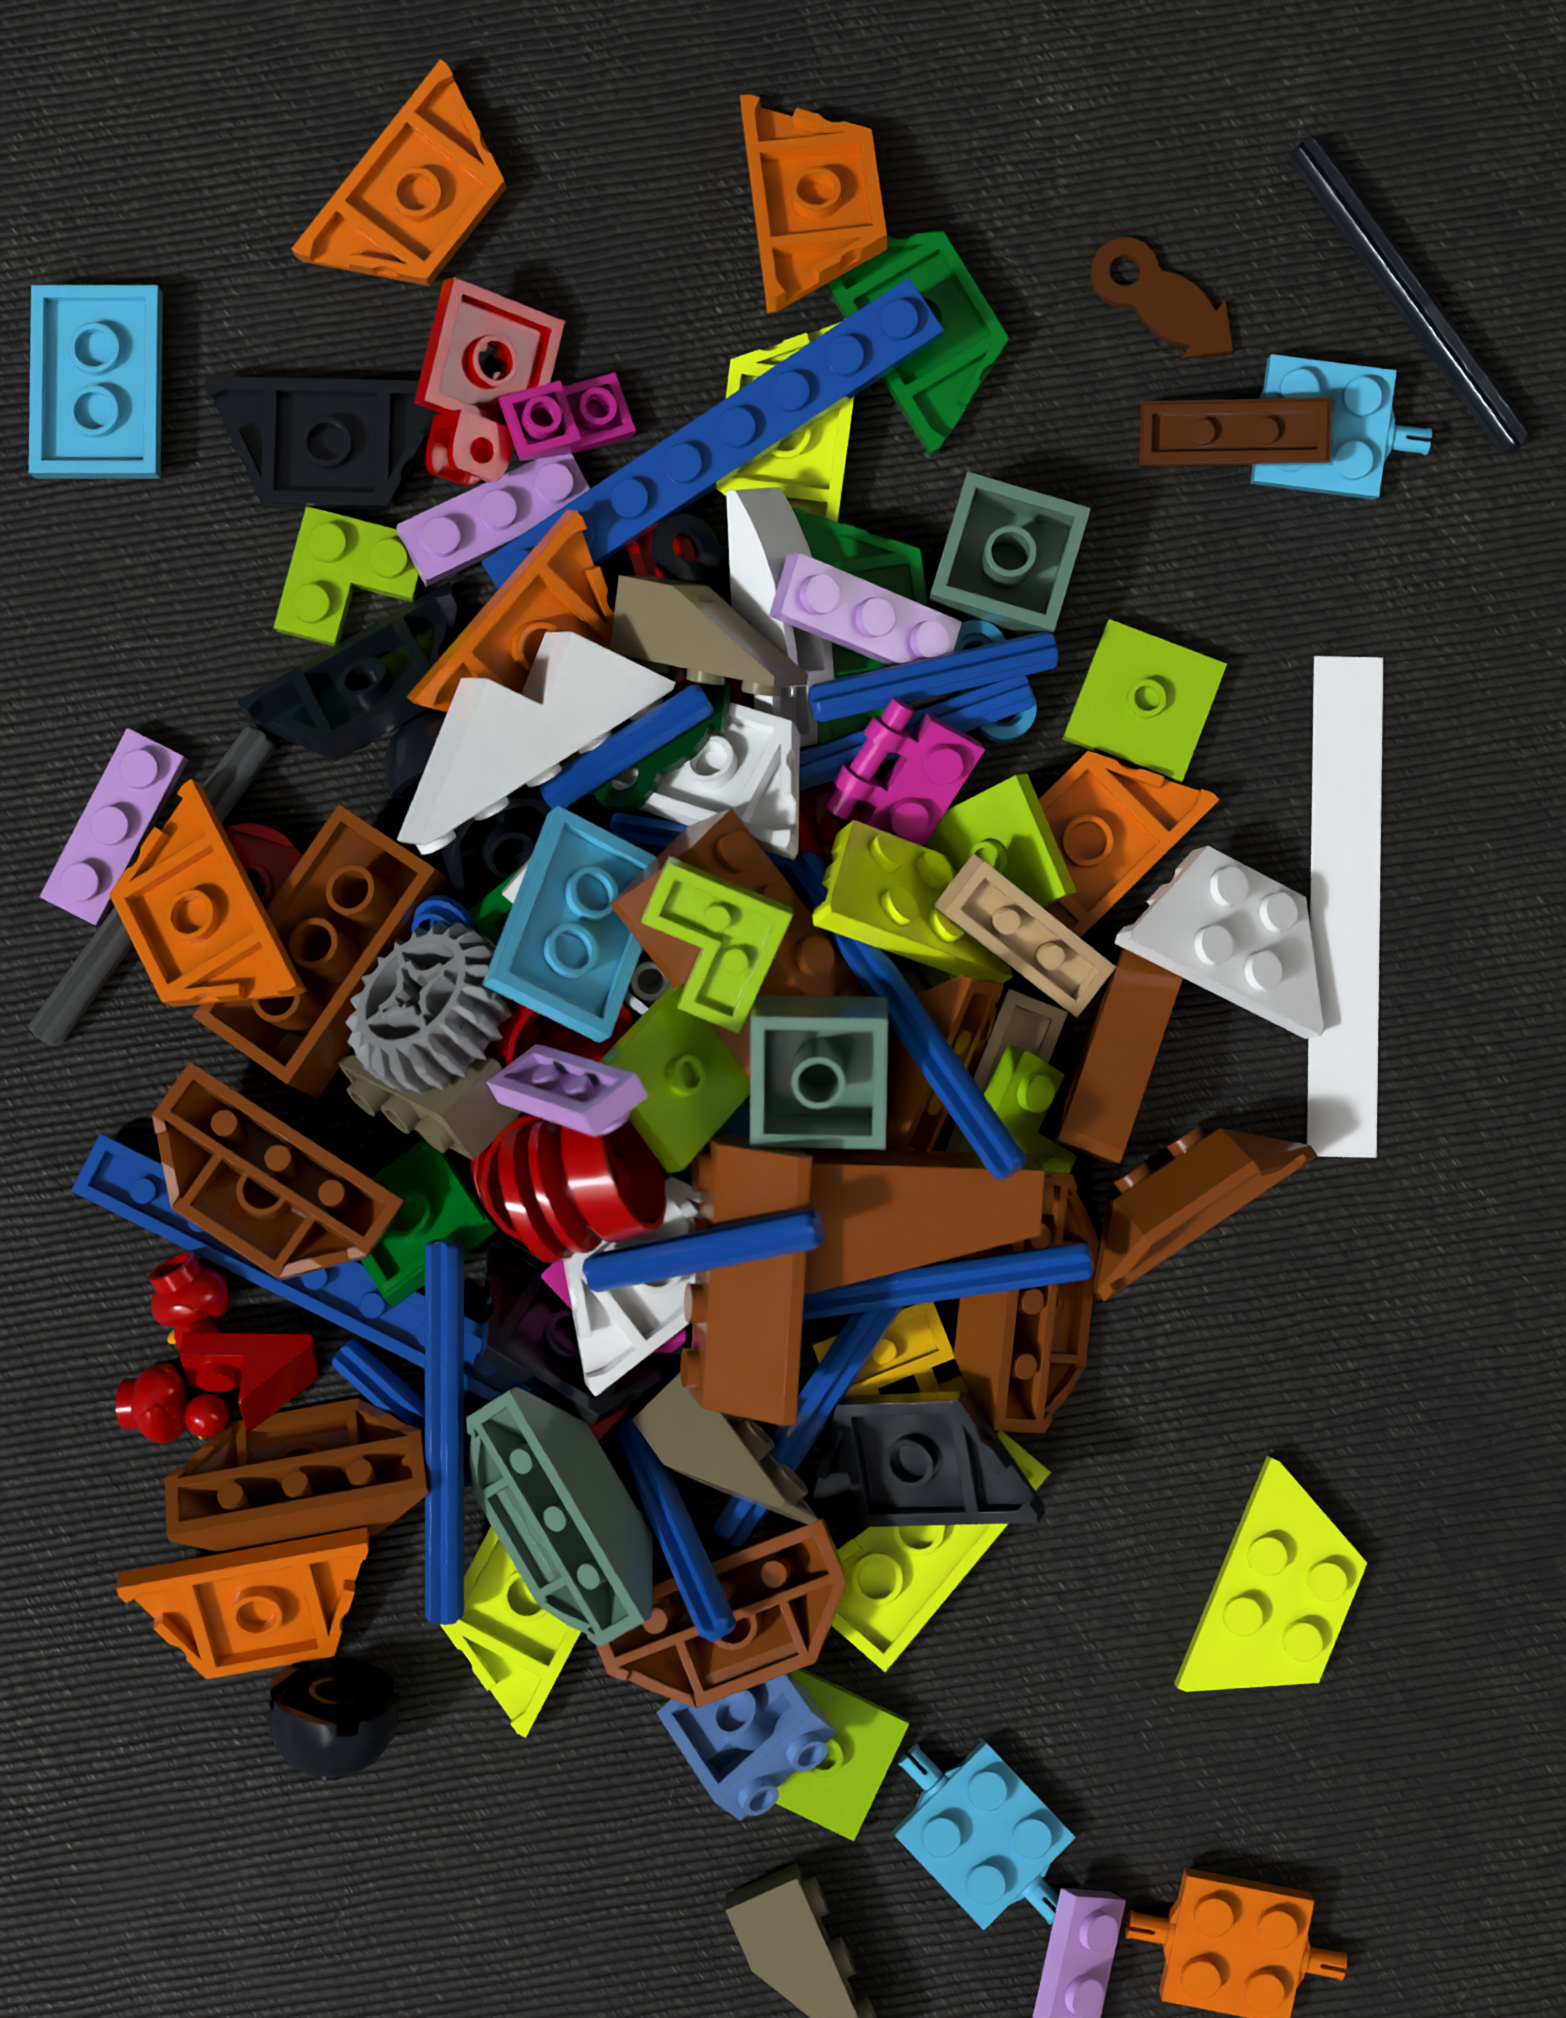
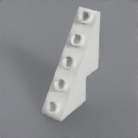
(508, 739)

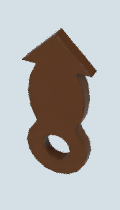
(1163, 300)

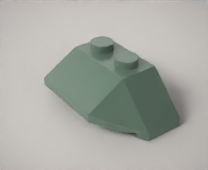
(562, 1514)

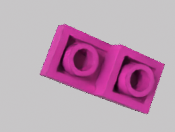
(568, 418)

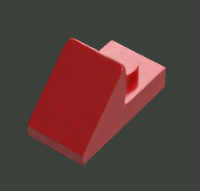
(264, 1367)

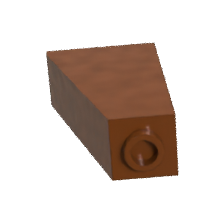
(1116, 1059)
(913, 1210)

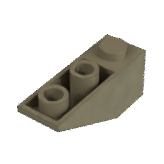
(693, 628)
(456, 1118)
(721, 1452)
(789, 1945)

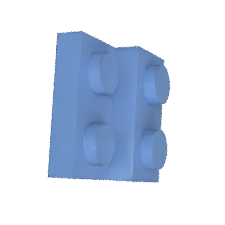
(750, 1742)

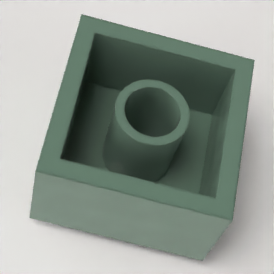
(1008, 556)
(818, 1072)

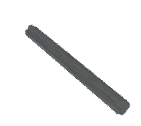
(112, 940)

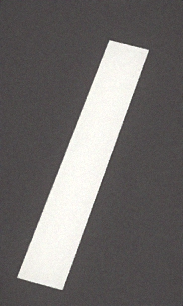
(1346, 904)

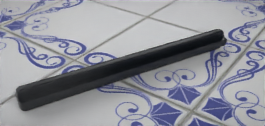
(1410, 294)

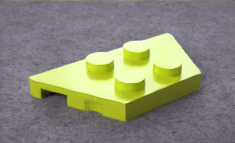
(810, 463)
(886, 896)
(1275, 1594)
(508, 1637)

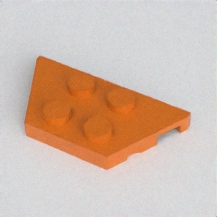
(411, 192)
(810, 198)
(548, 592)
(1113, 830)
(200, 915)
(253, 1603)

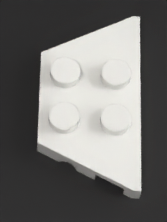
(746, 771)
(1234, 938)
(630, 1322)

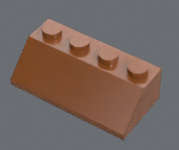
(334, 918)
(806, 958)
(752, 1311)

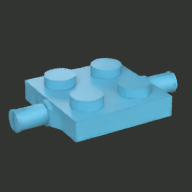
(1362, 426)
(982, 1834)

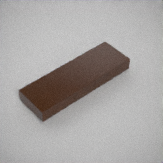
(1237, 432)

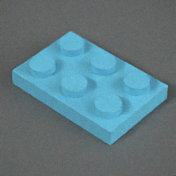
(95, 382)
(563, 940)

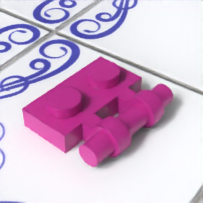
(921, 781)

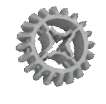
(427, 1009)

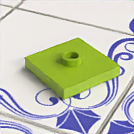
(1144, 701)
(1009, 834)
(687, 1076)
(856, 1760)

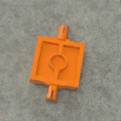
(1235, 1945)

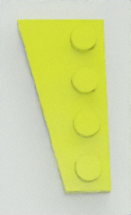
(909, 1571)

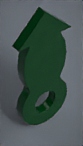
(670, 756)

